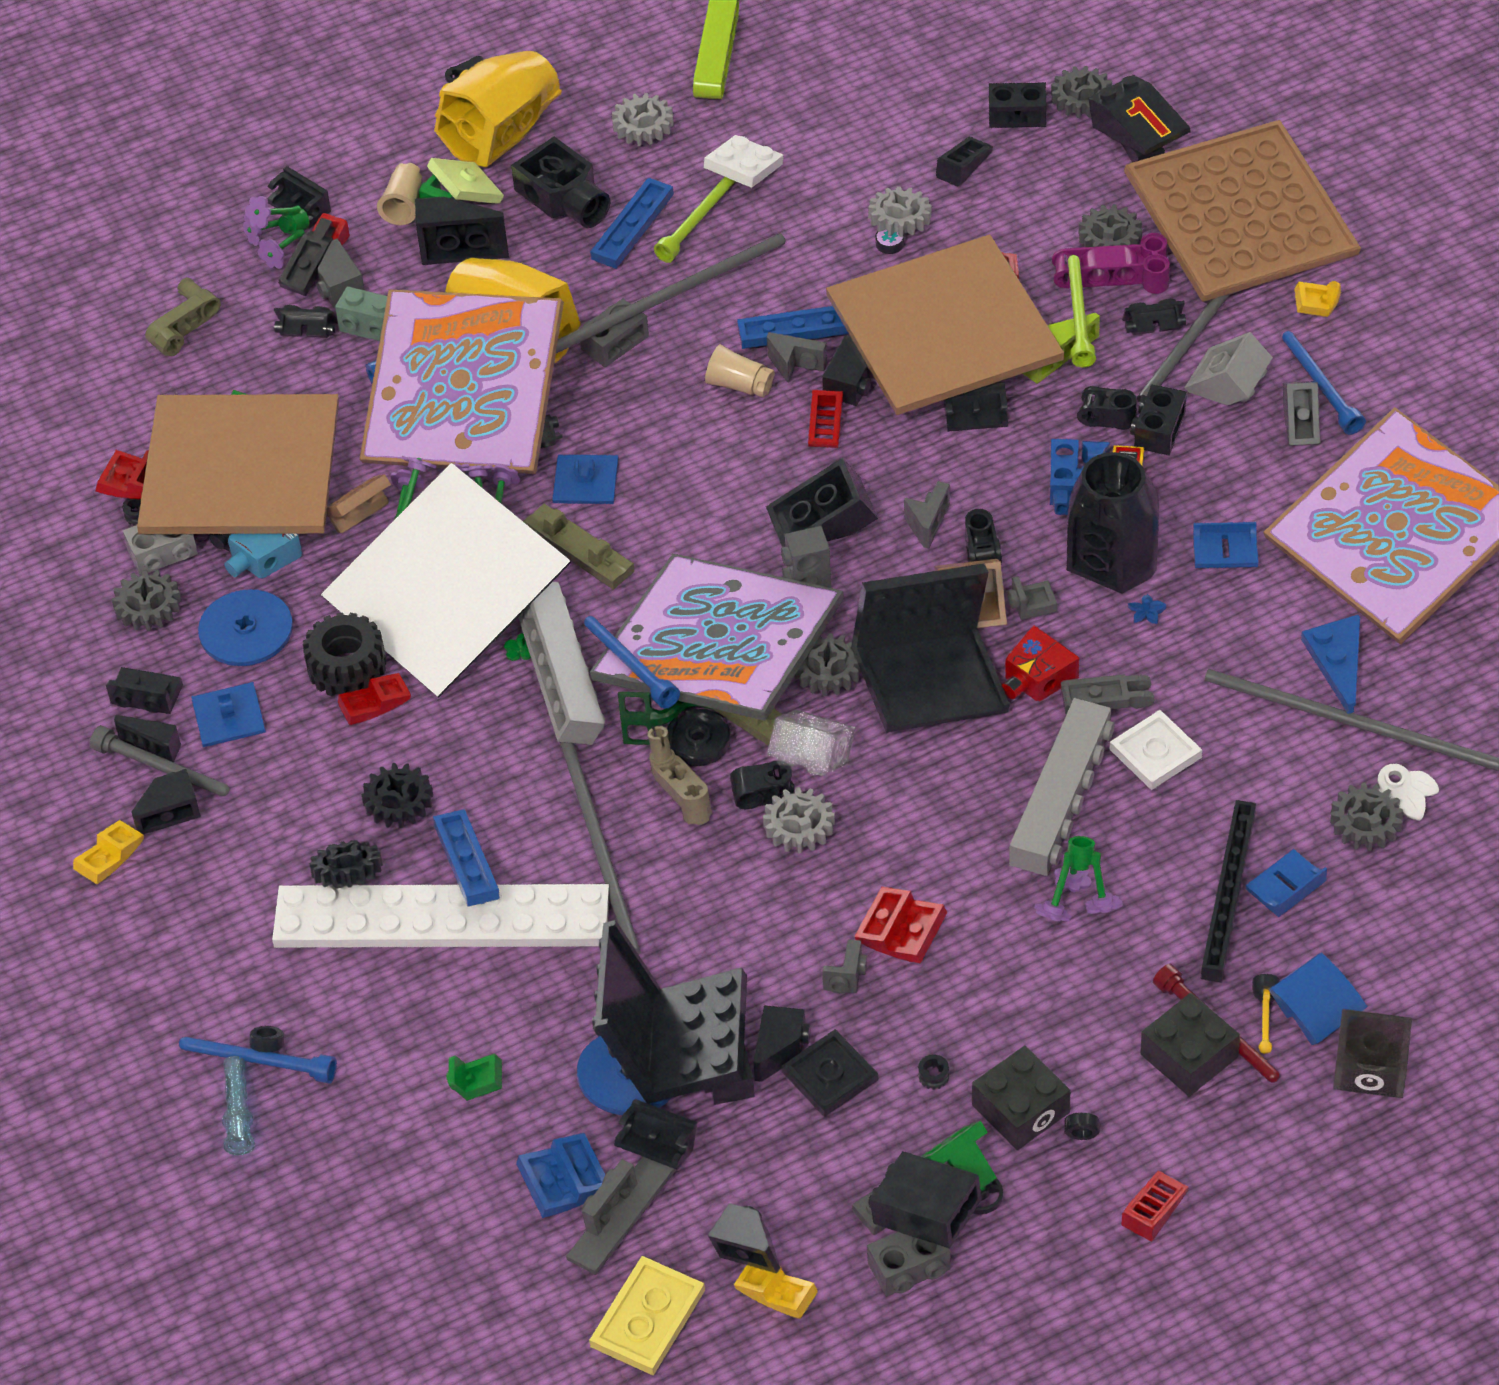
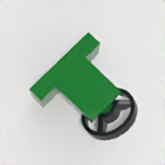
(963, 1153)

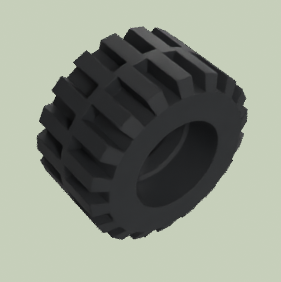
(340, 636)

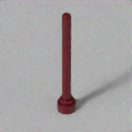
(1170, 980)

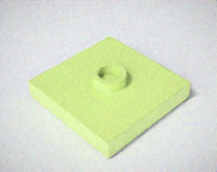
(465, 180)

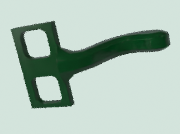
(649, 718)

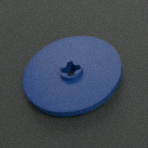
(225, 618)
(603, 1081)

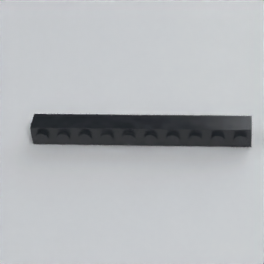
(1228, 891)

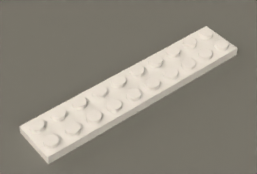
(439, 916)

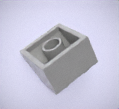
(1230, 370)

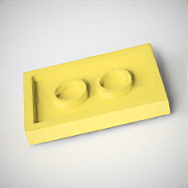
(647, 1315)

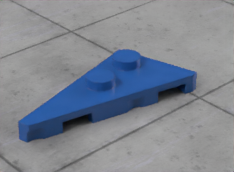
(1336, 654)

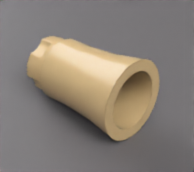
(399, 197)
(738, 373)

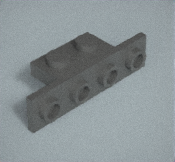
(616, 1209)

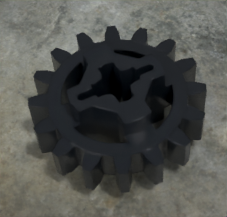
(397, 795)
(346, 864)

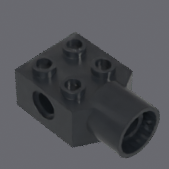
(560, 183)

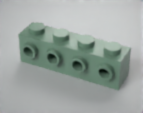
(361, 313)

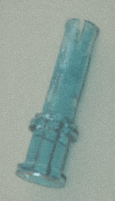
(237, 1116)

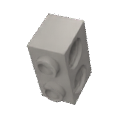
(158, 550)

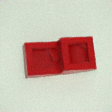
(379, 698)

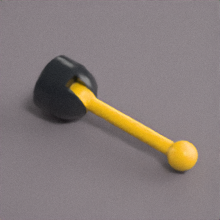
(1260, 987)

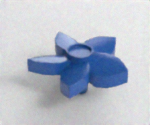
(1148, 609)

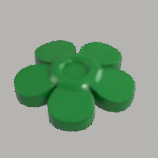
(517, 648)

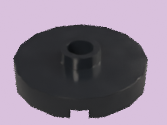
(699, 737)

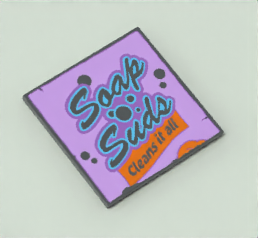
(721, 634)

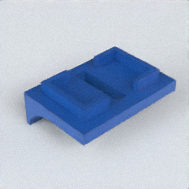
(1241, 544)
(1295, 871)

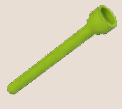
(669, 247)
(1083, 351)

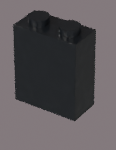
(925, 1199)

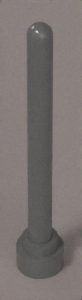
(106, 741)

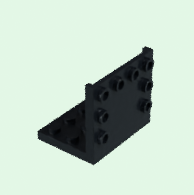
(924, 648)
(669, 1036)

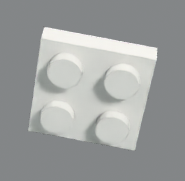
(743, 161)
(1155, 749)

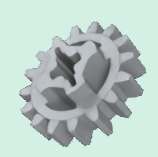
(644, 118)
(899, 211)
(798, 820)

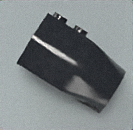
(1113, 523)

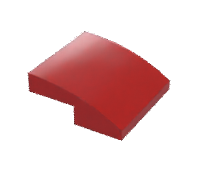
(123, 476)
(900, 924)

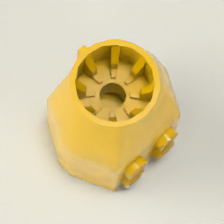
(494, 105)
(514, 279)

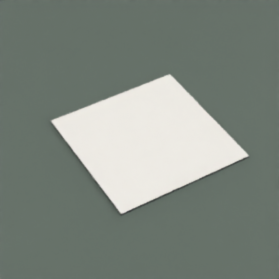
(447, 578)

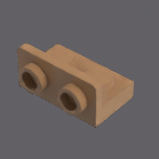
(358, 503)

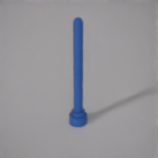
(1349, 418)
(662, 691)
(321, 1068)

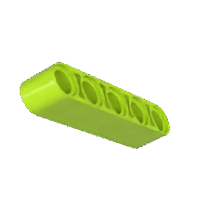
(716, 49)

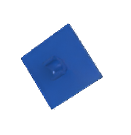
(585, 479)
(228, 714)

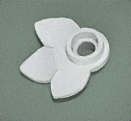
(1410, 789)

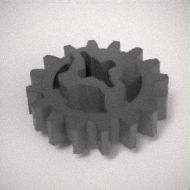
(1075, 88)
(1110, 227)
(146, 600)
(829, 666)
(1366, 816)

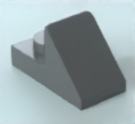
(794, 351)
(927, 516)

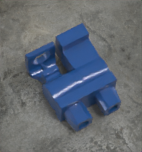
(1066, 471)

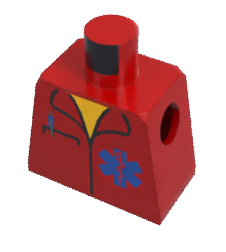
(1038, 666)

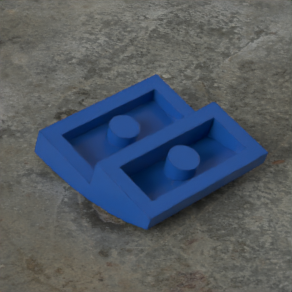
(1316, 997)
(562, 1174)

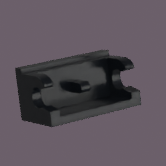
(298, 190)
(977, 409)
(656, 1134)

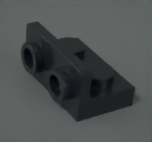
(144, 690)

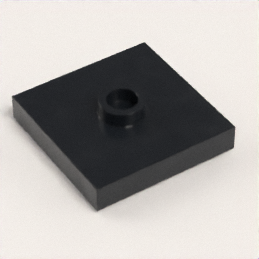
(829, 1072)

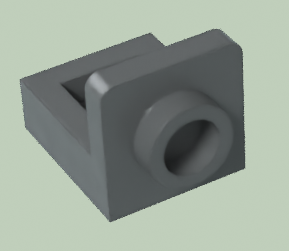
(1032, 599)
(846, 978)

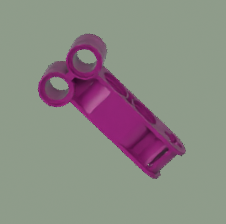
(1119, 265)

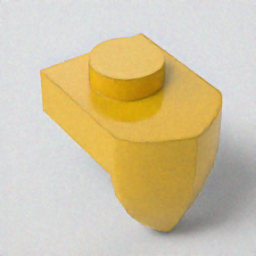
(1317, 298)

